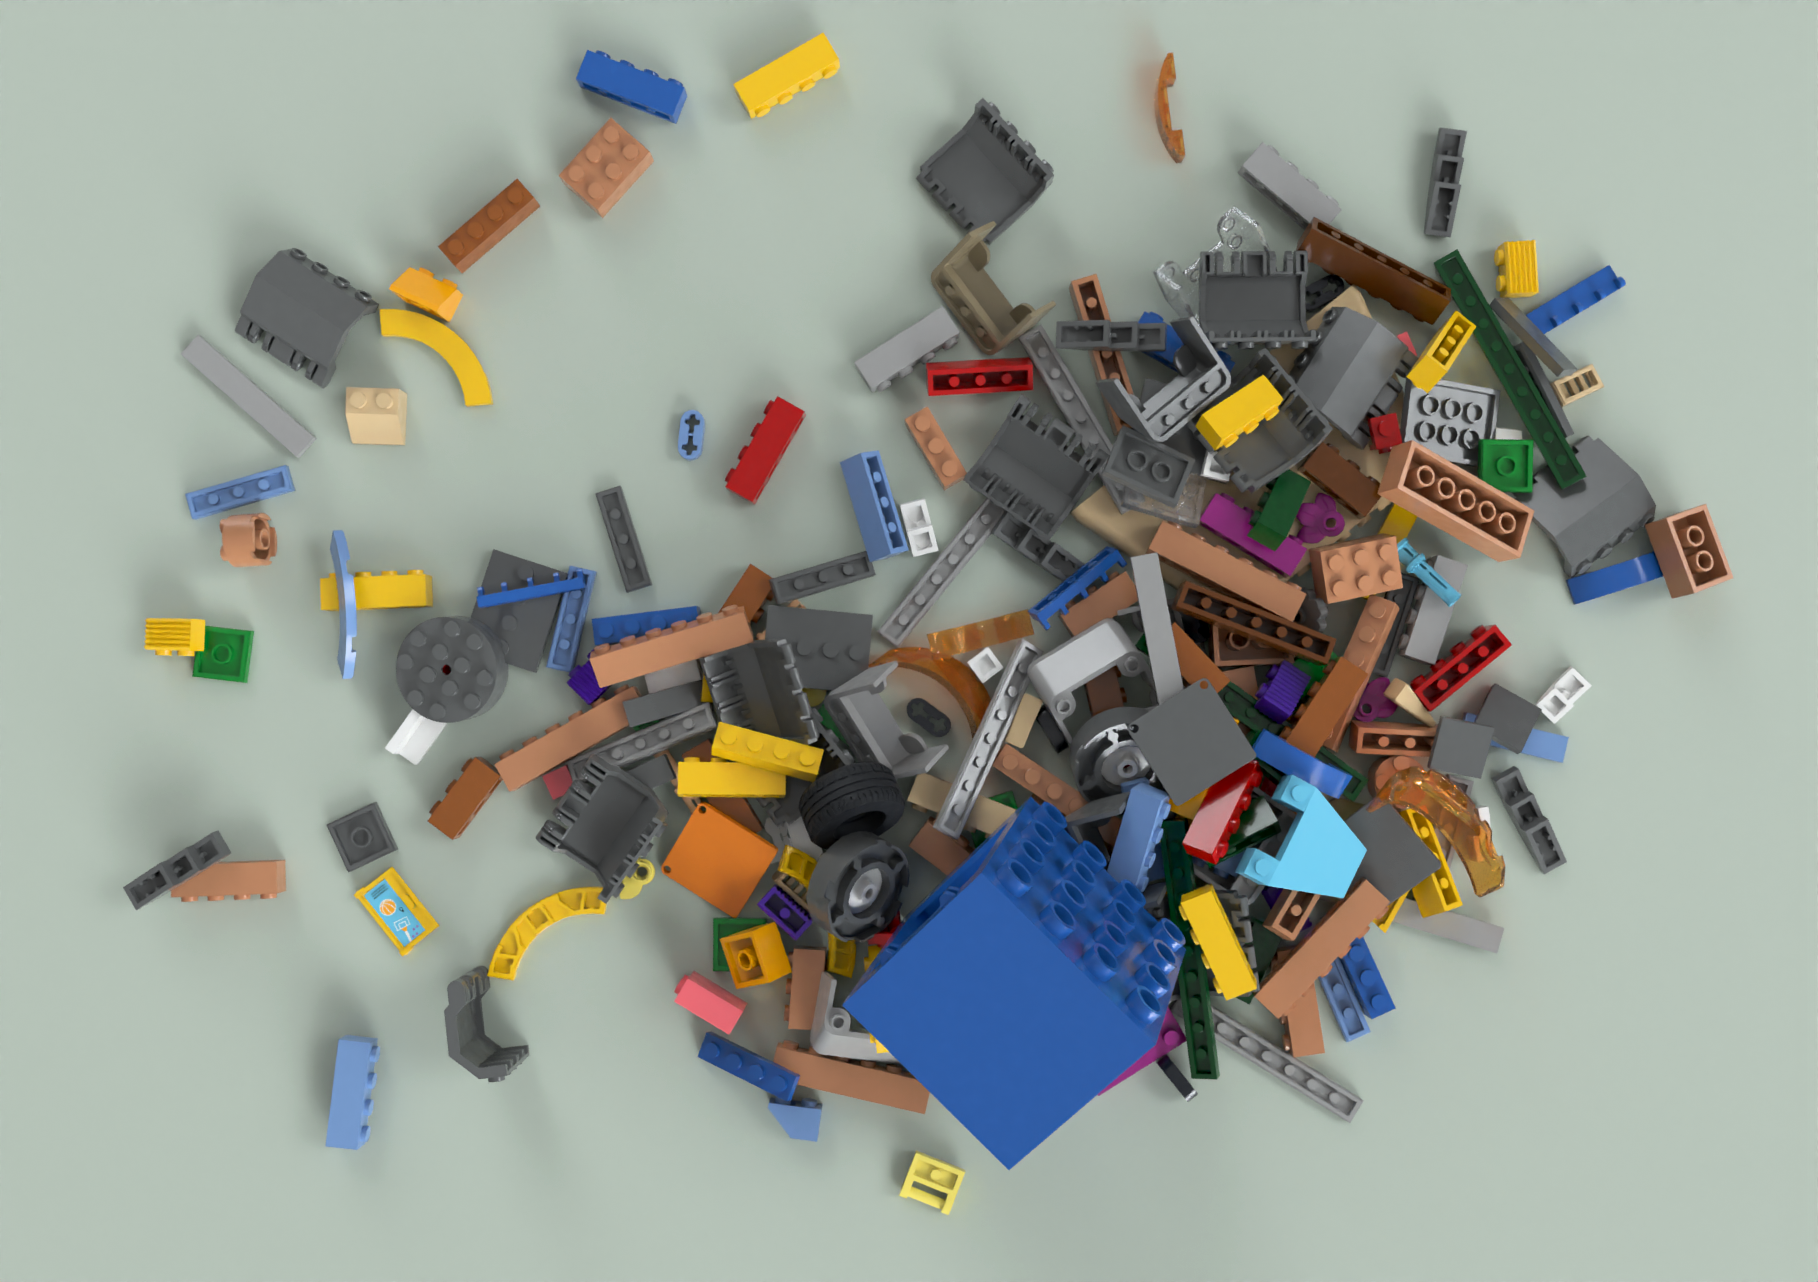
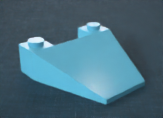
(1318, 851)

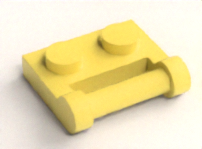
(936, 1175)

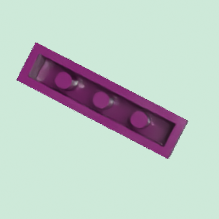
(1232, 525)

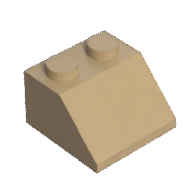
(376, 415)

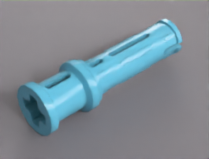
(1416, 564)

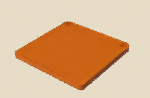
(719, 859)

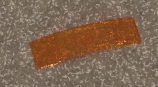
(1171, 138)
(980, 634)

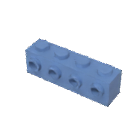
(874, 506)
(1139, 835)
(352, 1092)

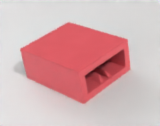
(709, 1001)

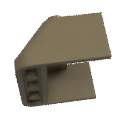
(977, 299)

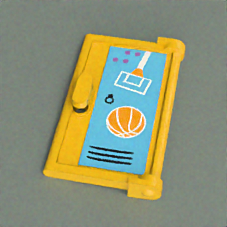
(395, 911)

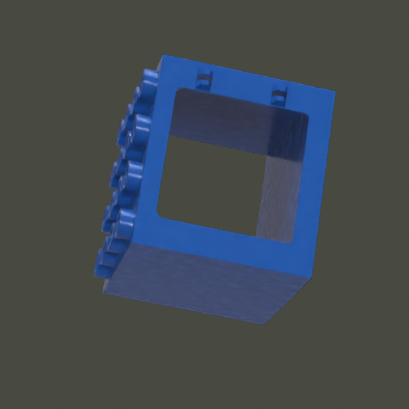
(1022, 983)

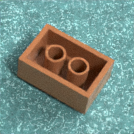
(606, 167)
(1689, 551)
(1356, 568)

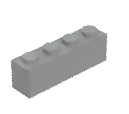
(1287, 188)
(908, 349)
(1430, 614)

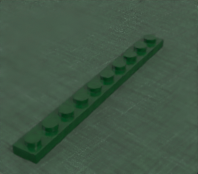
(1510, 370)
(1242, 708)
(1192, 973)

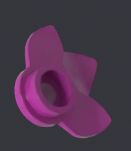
(1315, 517)
(1374, 698)

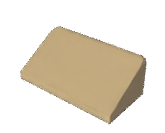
(1023, 720)

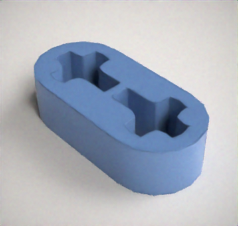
(685, 435)

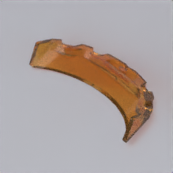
(949, 673)
(1454, 816)

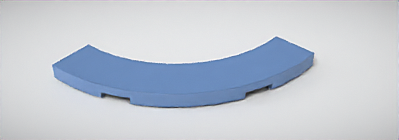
(347, 604)

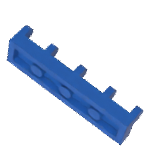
(1576, 299)
(1076, 585)
(531, 591)

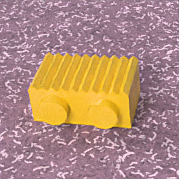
(1517, 269)
(174, 635)

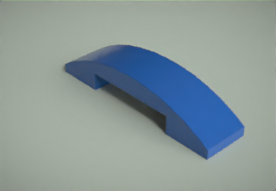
(1614, 578)
(1296, 762)

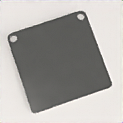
(1191, 741)
(1394, 854)

